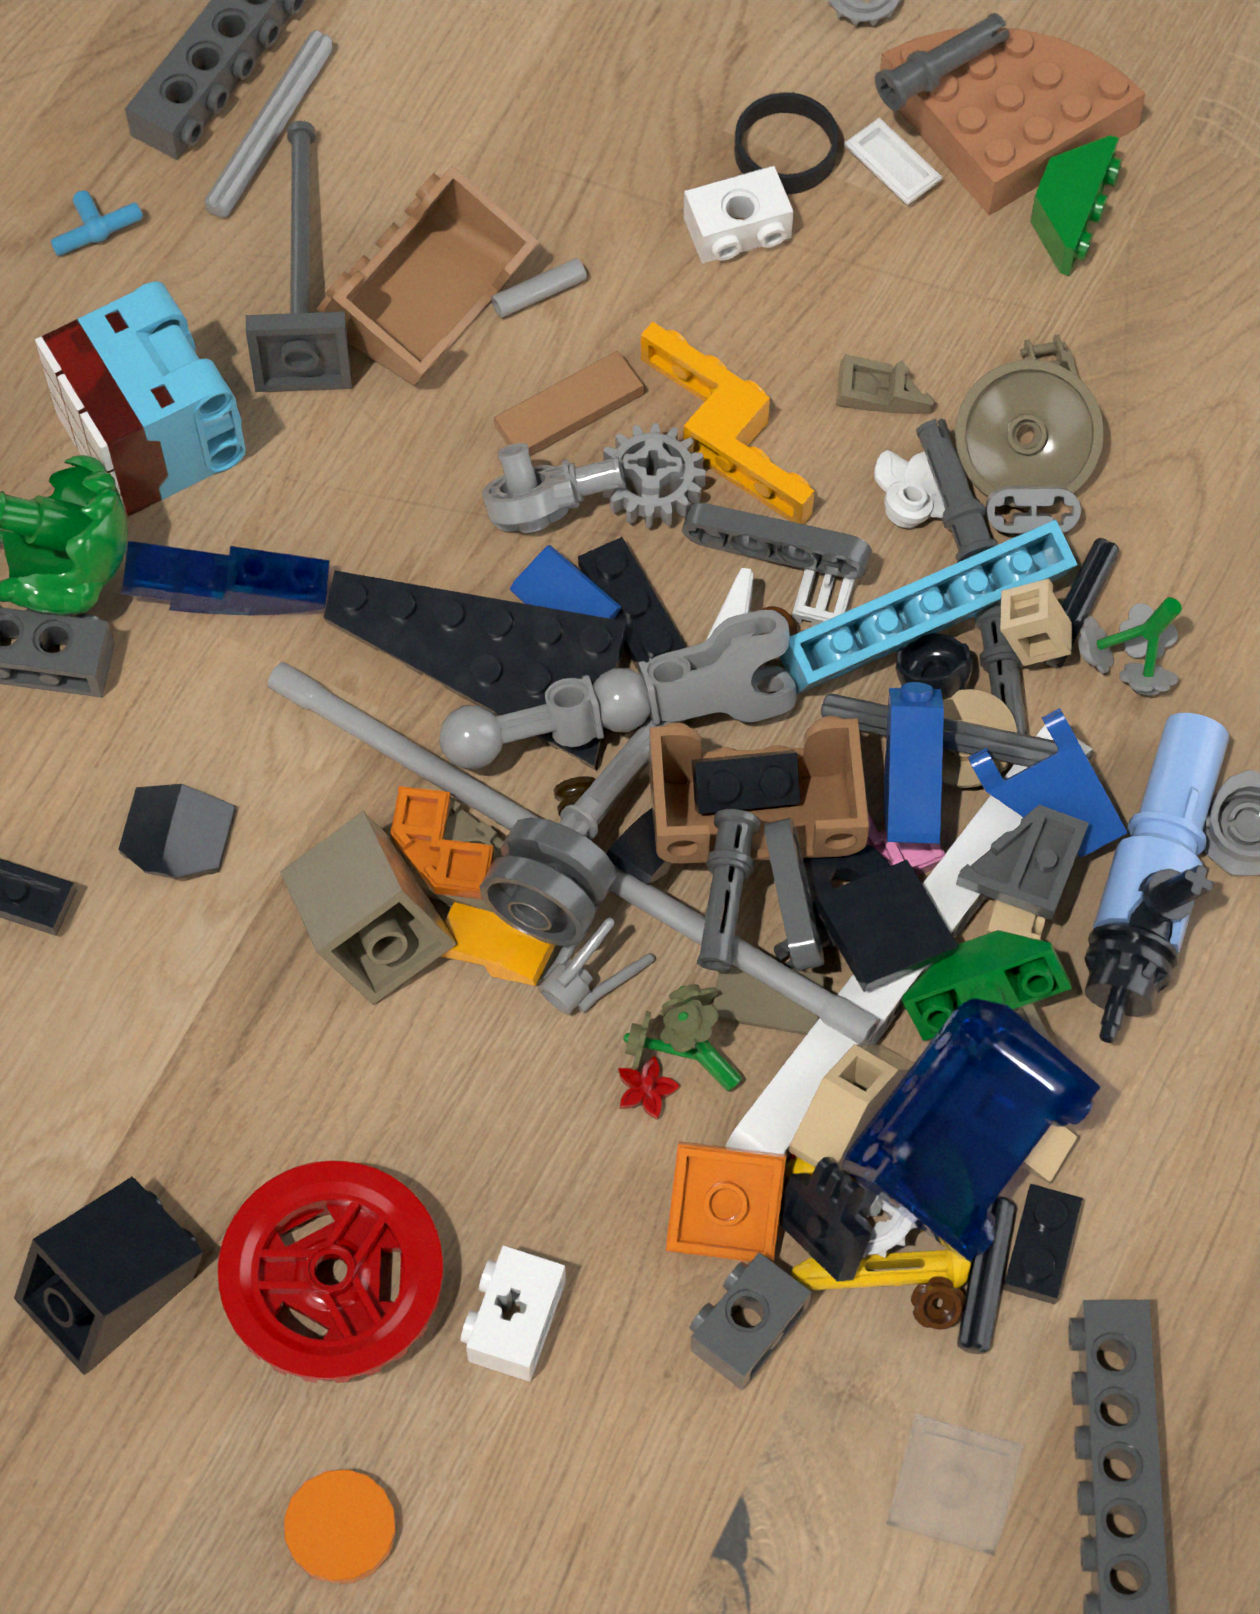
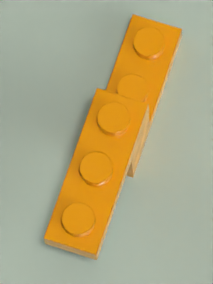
(727, 423)

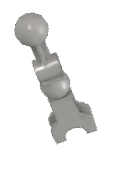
(670, 688)

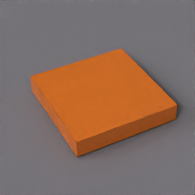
(725, 1202)

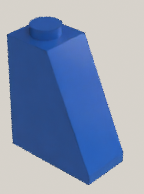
(913, 764)

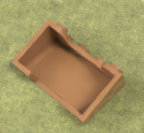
(429, 276)
(831, 787)

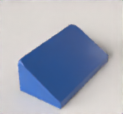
(559, 585)

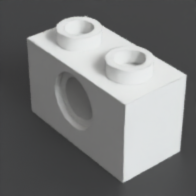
(752, 196)

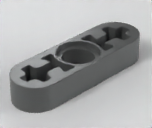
(794, 894)

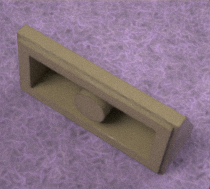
(753, 1003)

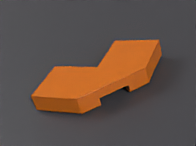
(444, 864)

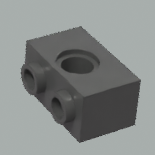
(742, 1351)

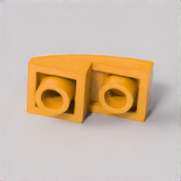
(491, 942)

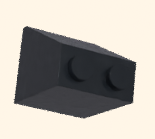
(106, 1272)

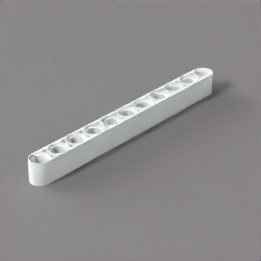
(782, 1105)

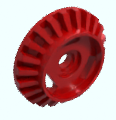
(369, 1217)

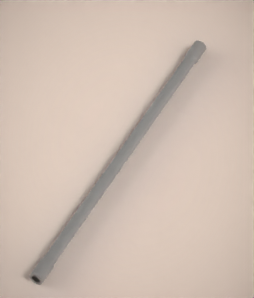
(310, 695)

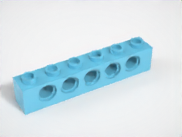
(924, 606)

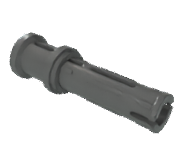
(925, 69)
(962, 512)
(1001, 664)
(730, 866)

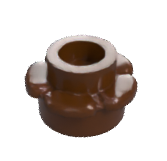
(937, 1317)

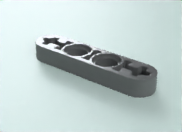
(777, 540)

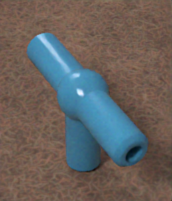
(95, 227)

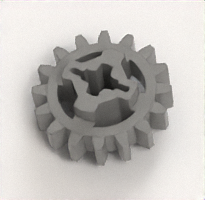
(675, 470)

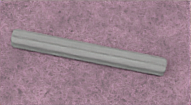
(268, 124)

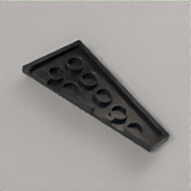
(479, 645)

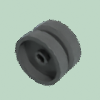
(548, 881)

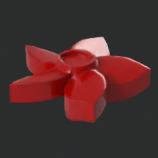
(646, 1087)

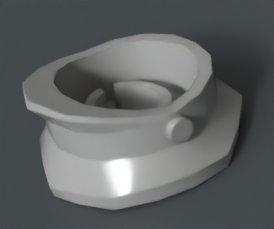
(1234, 825)

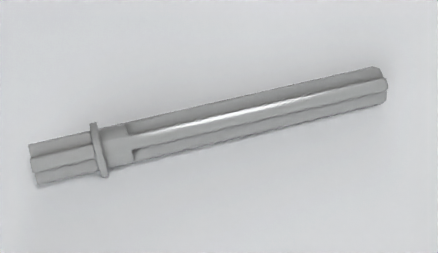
(610, 784)

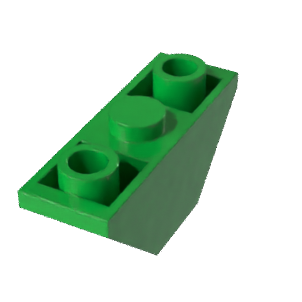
(1072, 198)
(989, 968)

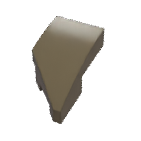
(879, 387)

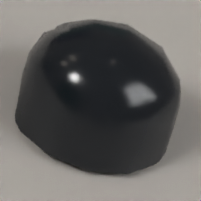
(936, 662)

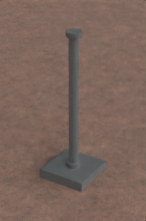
(299, 347)

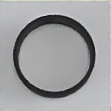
(794, 104)

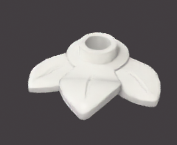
(909, 489)

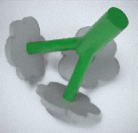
(1142, 635)

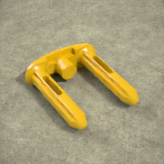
(932, 1263)

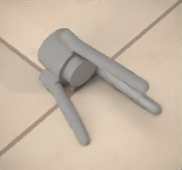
(567, 981)

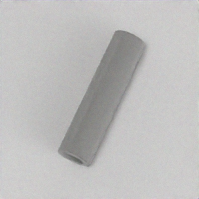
(538, 287)

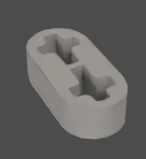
(1032, 497)

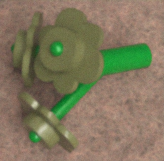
(687, 1025)

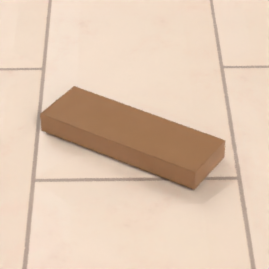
(570, 404)

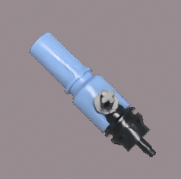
(1155, 875)

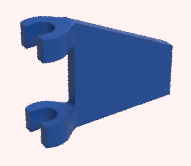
(1057, 782)

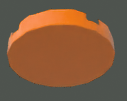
(339, 1526)

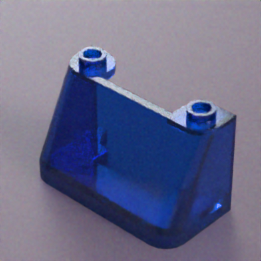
(967, 1123)

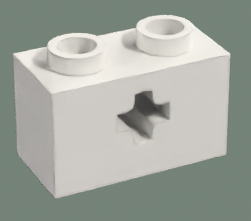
(515, 1344)

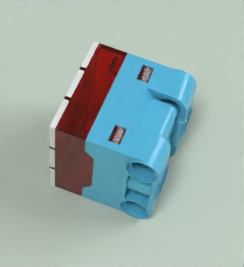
(142, 397)

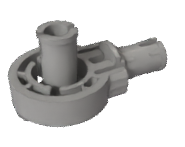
(538, 495)

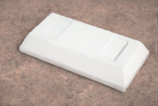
(893, 161)

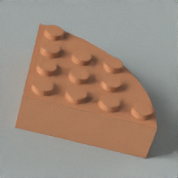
(1016, 109)

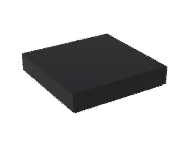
(885, 925)

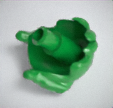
(64, 543)

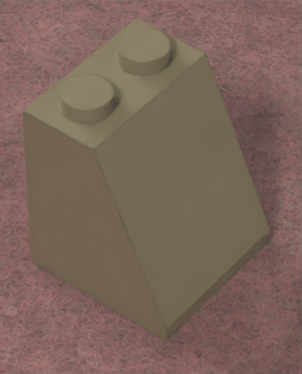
(366, 909)

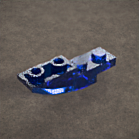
(230, 584)

